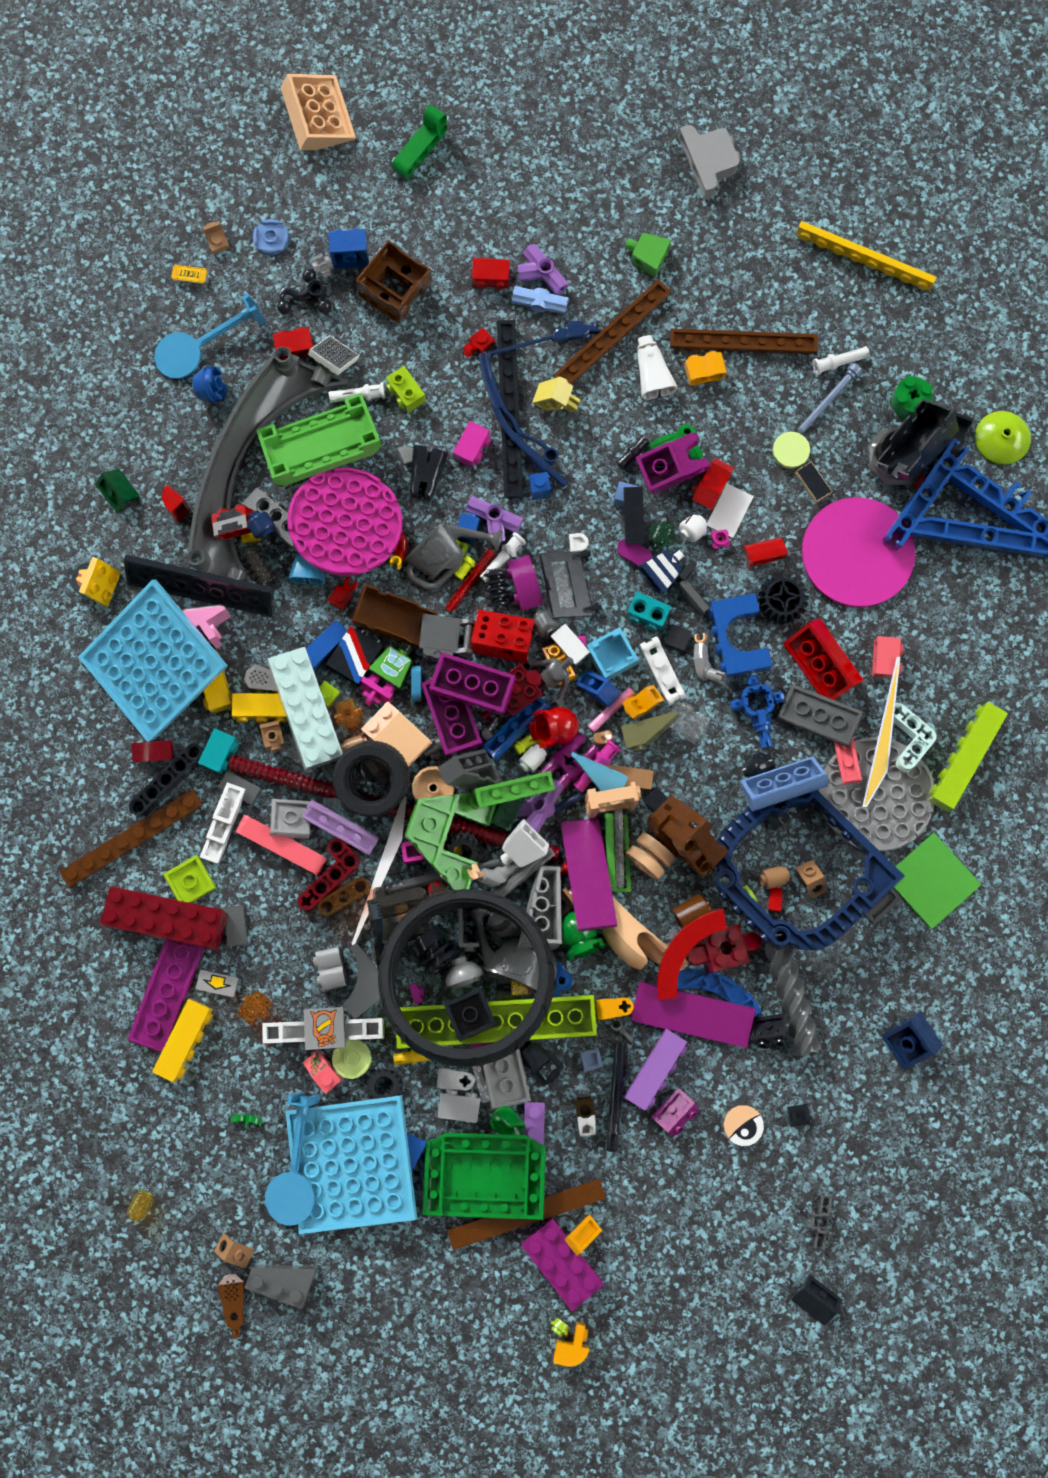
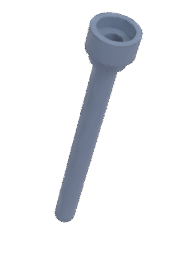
(853, 372)

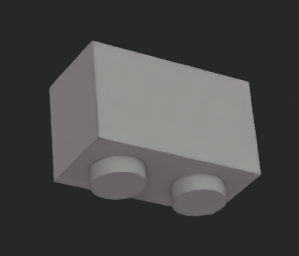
(459, 1106)

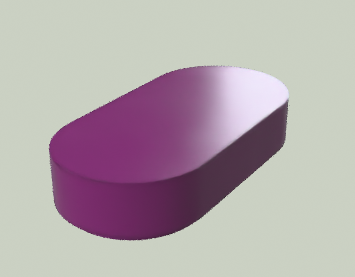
(633, 553)

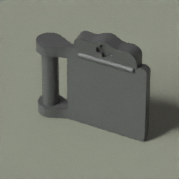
(442, 635)

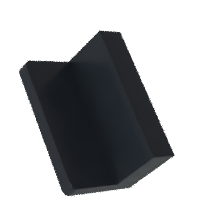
(817, 1300)

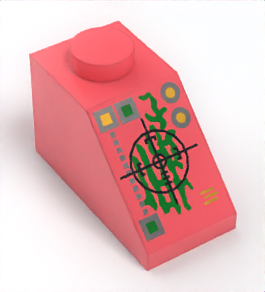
(322, 1072)

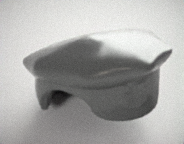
(876, 449)

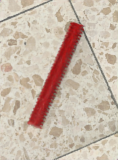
(470, 580)

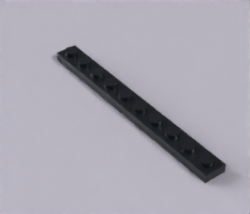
(509, 393)

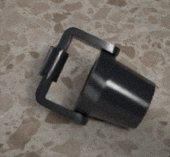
(537, 1058)

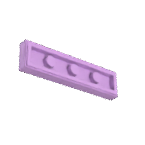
(340, 827)

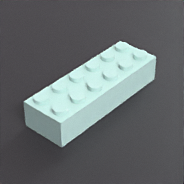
(305, 708)

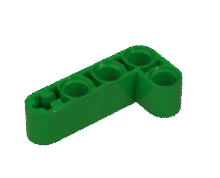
(421, 143)

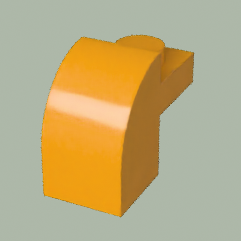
(642, 702)
(572, 1353)

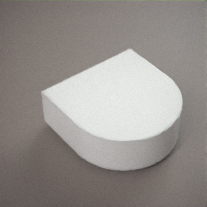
(578, 542)

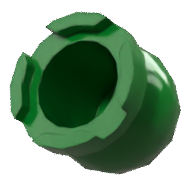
(580, 943)

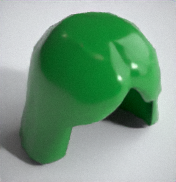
(513, 1123)

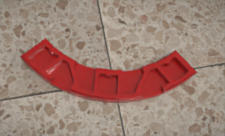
(681, 946)

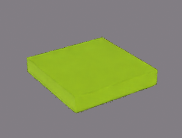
(190, 880)

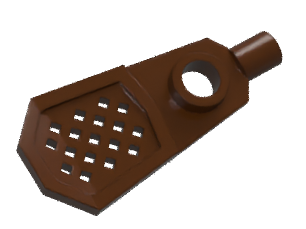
(232, 1305)

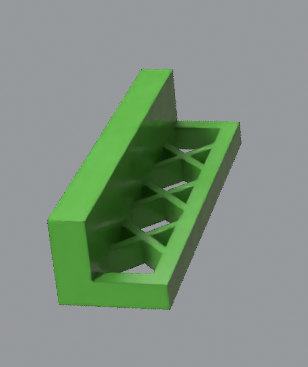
(514, 789)
(610, 853)

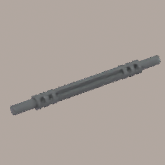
(427, 879)

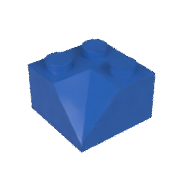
(348, 248)

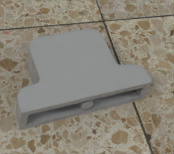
(709, 156)

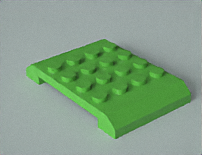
(320, 442)

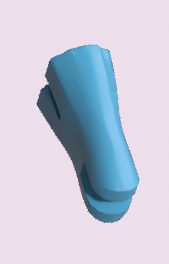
(303, 570)

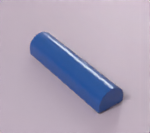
(513, 730)

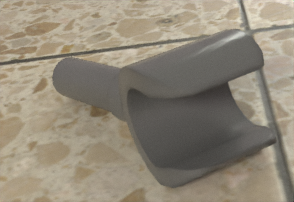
(486, 733)
(622, 1031)

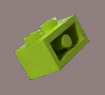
(405, 389)

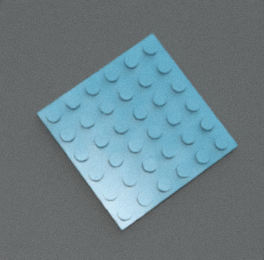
(152, 661)
(356, 1164)

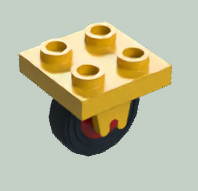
(95, 581)

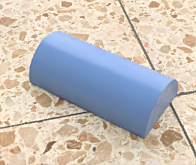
(784, 783)

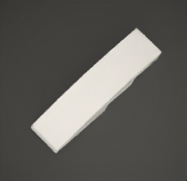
(223, 823)

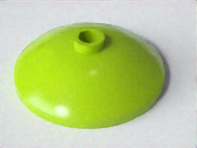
(997, 446)

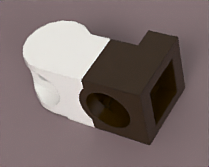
(585, 1115)

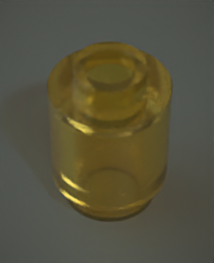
(140, 1205)

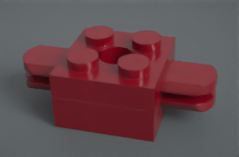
(724, 949)

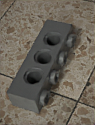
(259, 501)

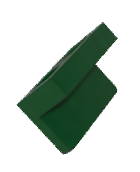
(116, 489)

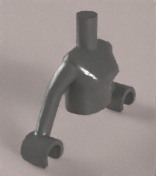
(553, 675)

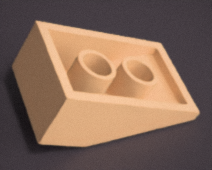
(396, 730)

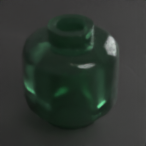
(661, 534)

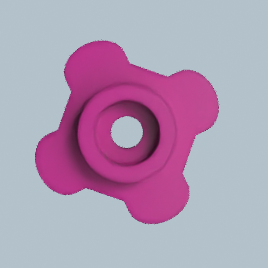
(720, 534)

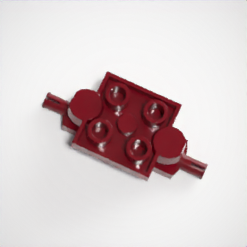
(524, 693)

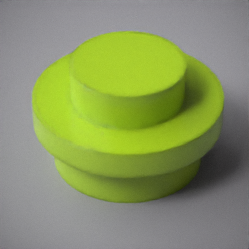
(559, 1327)

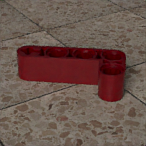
(326, 877)

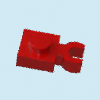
(341, 595)

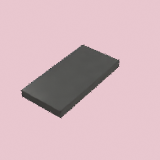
(820, 715)

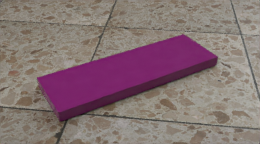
(588, 875)
(165, 995)
(694, 1015)

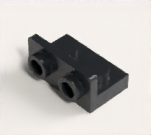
(771, 1031)

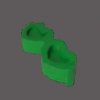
(246, 1118)

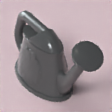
(441, 551)
(509, 960)

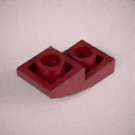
(152, 751)

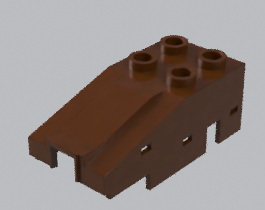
(389, 616)

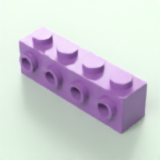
(655, 1069)

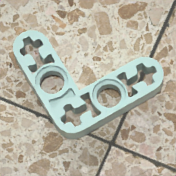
(918, 738)

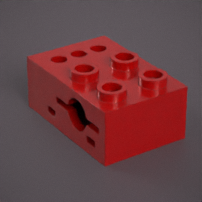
(502, 632)

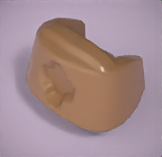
(601, 738)

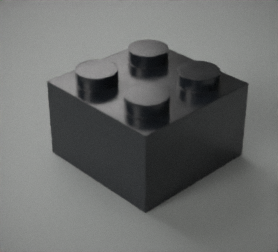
(470, 1015)

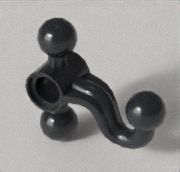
(309, 276)

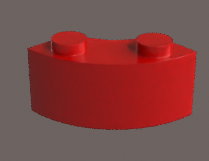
(713, 483)

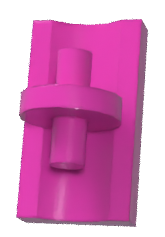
(375, 693)

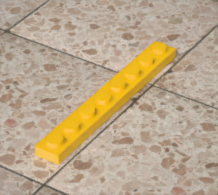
(866, 256)

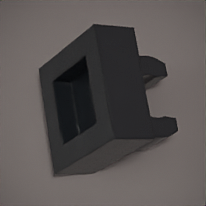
(798, 1115)

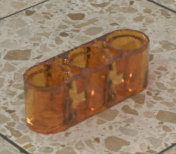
(334, 898)

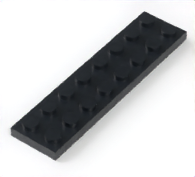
(200, 585)

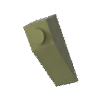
(646, 731)

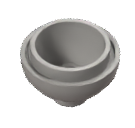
(463, 973)

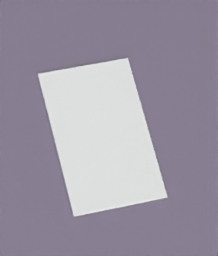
(730, 510)

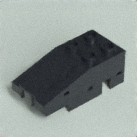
(919, 441)

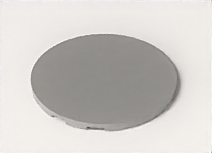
(899, 805)

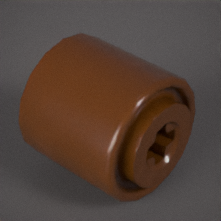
(691, 910)

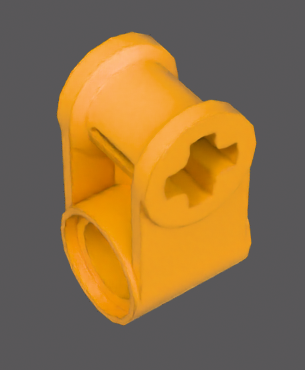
(610, 1008)

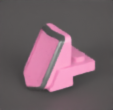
(206, 619)

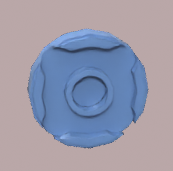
(270, 237)

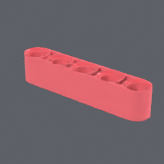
(282, 846)

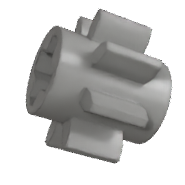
(322, 265)

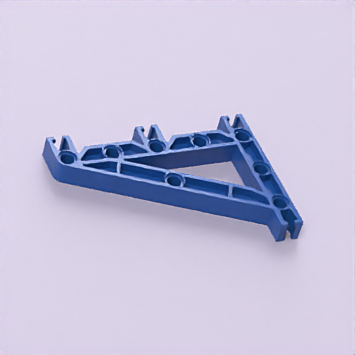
(1023, 542)

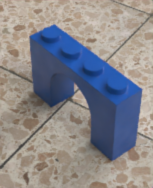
(733, 661)

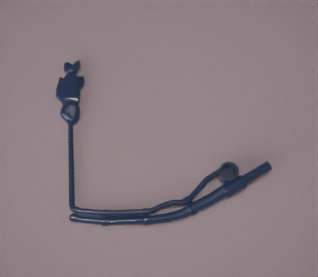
(573, 330)

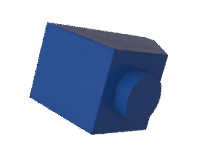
(598, 688)

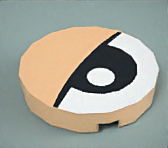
(743, 1125)

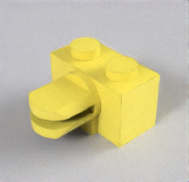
(556, 395)

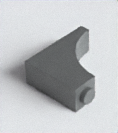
(366, 990)

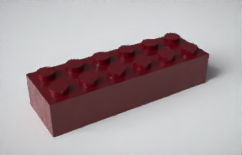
(163, 918)

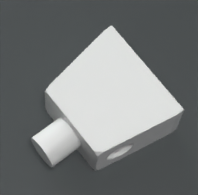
(523, 846)

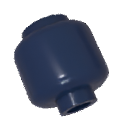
(260, 524)

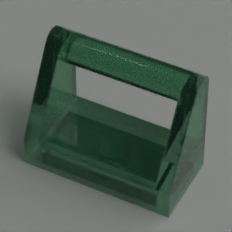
(506, 814)

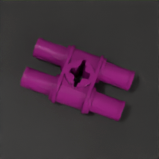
(558, 760)

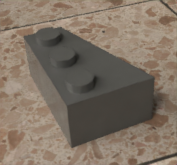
(470, 771)
(283, 1283)

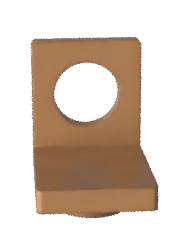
(812, 877)
(566, 896)
(234, 1252)

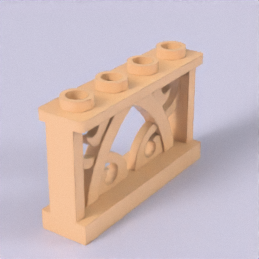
(612, 799)

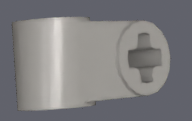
(451, 1079)

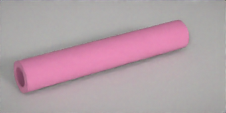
(609, 711)

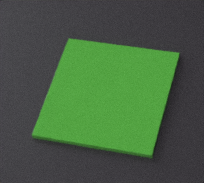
(934, 881)

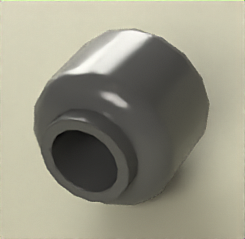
(544, 624)

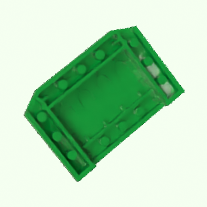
(484, 1176)

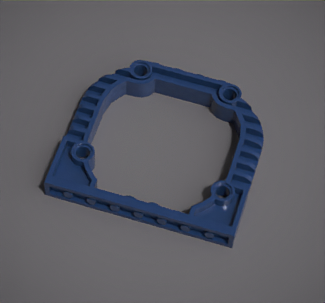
(878, 877)

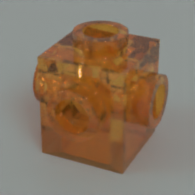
(348, 707)
(254, 1008)

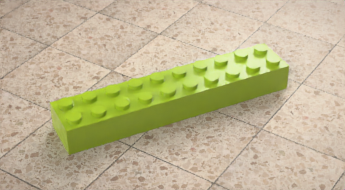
(565, 1019)

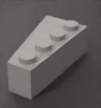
(545, 906)

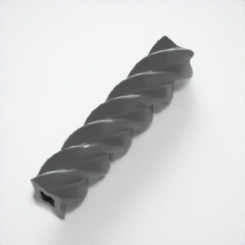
(791, 992)

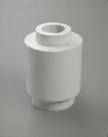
(532, 758)

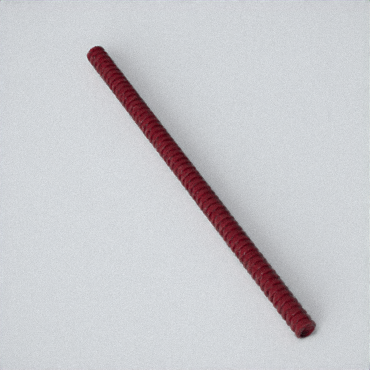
(326, 789)

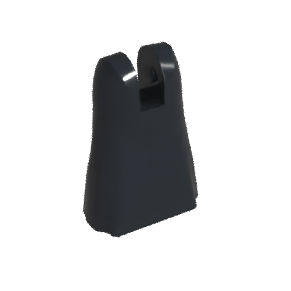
(426, 470)

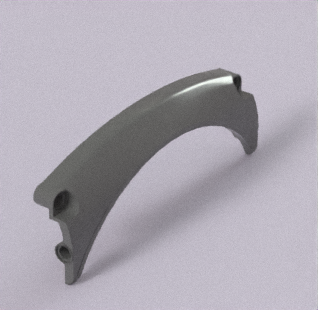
(268, 395)

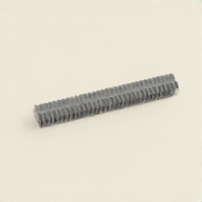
(524, 874)

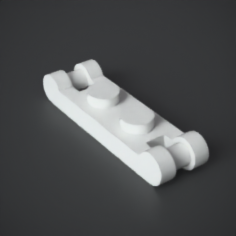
(662, 671)

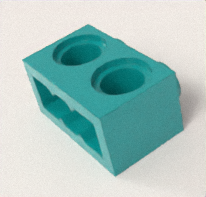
(650, 607)

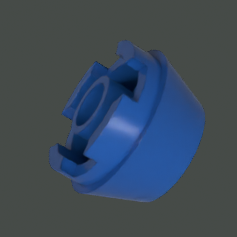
(209, 385)

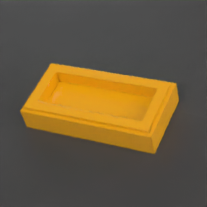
(583, 1235)

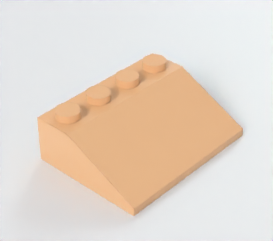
(317, 110)

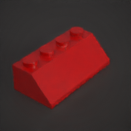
(823, 660)

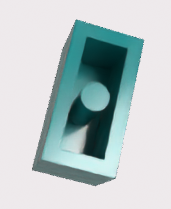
(218, 751)

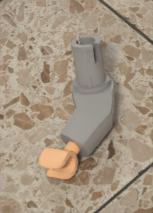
(702, 665)
(493, 877)

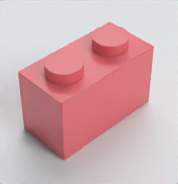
(884, 656)

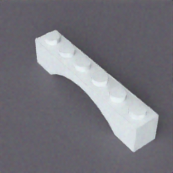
(294, 1031)

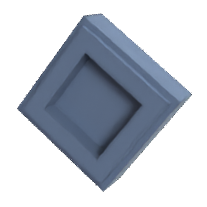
(591, 1059)

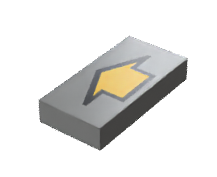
(217, 983)

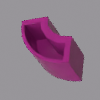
(524, 582)

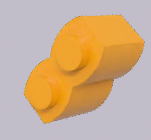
(705, 368)

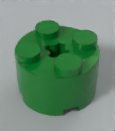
(910, 388)

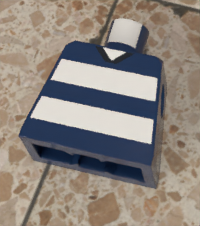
(662, 569)

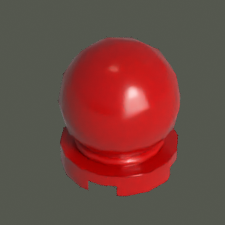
(553, 726)

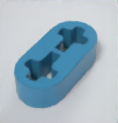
(416, 686)

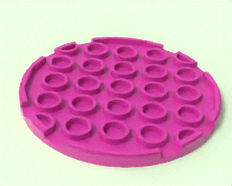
(344, 521)
(850, 559)

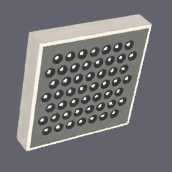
(333, 355)

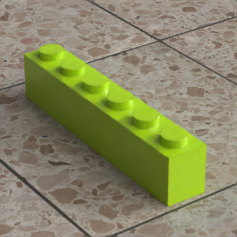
(967, 757)

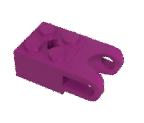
(675, 461)

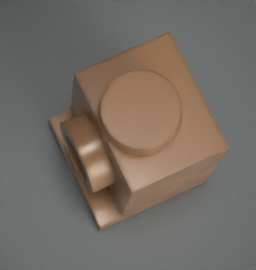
(270, 728)

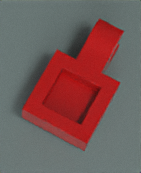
(479, 341)

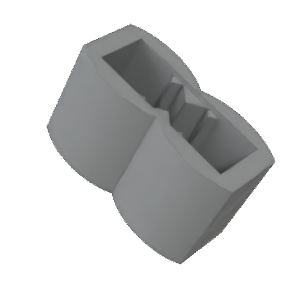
(330, 969)

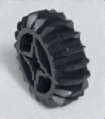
(783, 583)

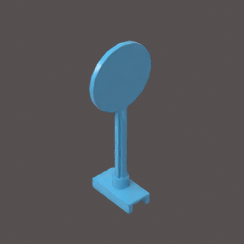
(180, 353)
(290, 1194)

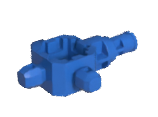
(761, 718)

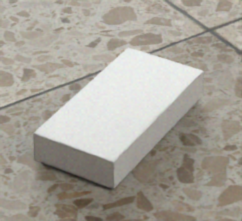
(570, 644)

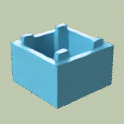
(612, 654)

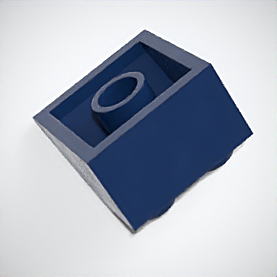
(912, 1040)

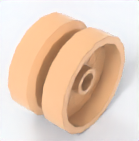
(425, 779)
(650, 856)

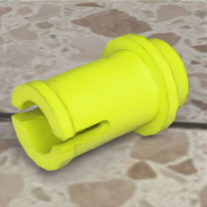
(465, 567)
(524, 744)

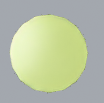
(791, 450)
(352, 1060)

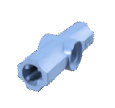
(539, 300)

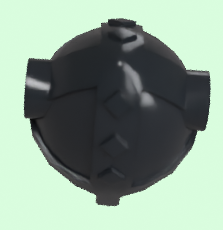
(758, 764)

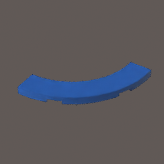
(716, 984)

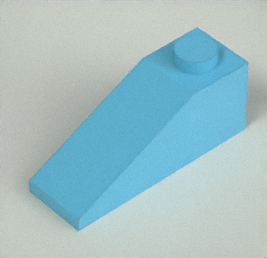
(601, 776)

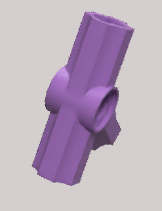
(534, 271)
(505, 520)
(540, 807)

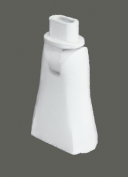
(653, 370)

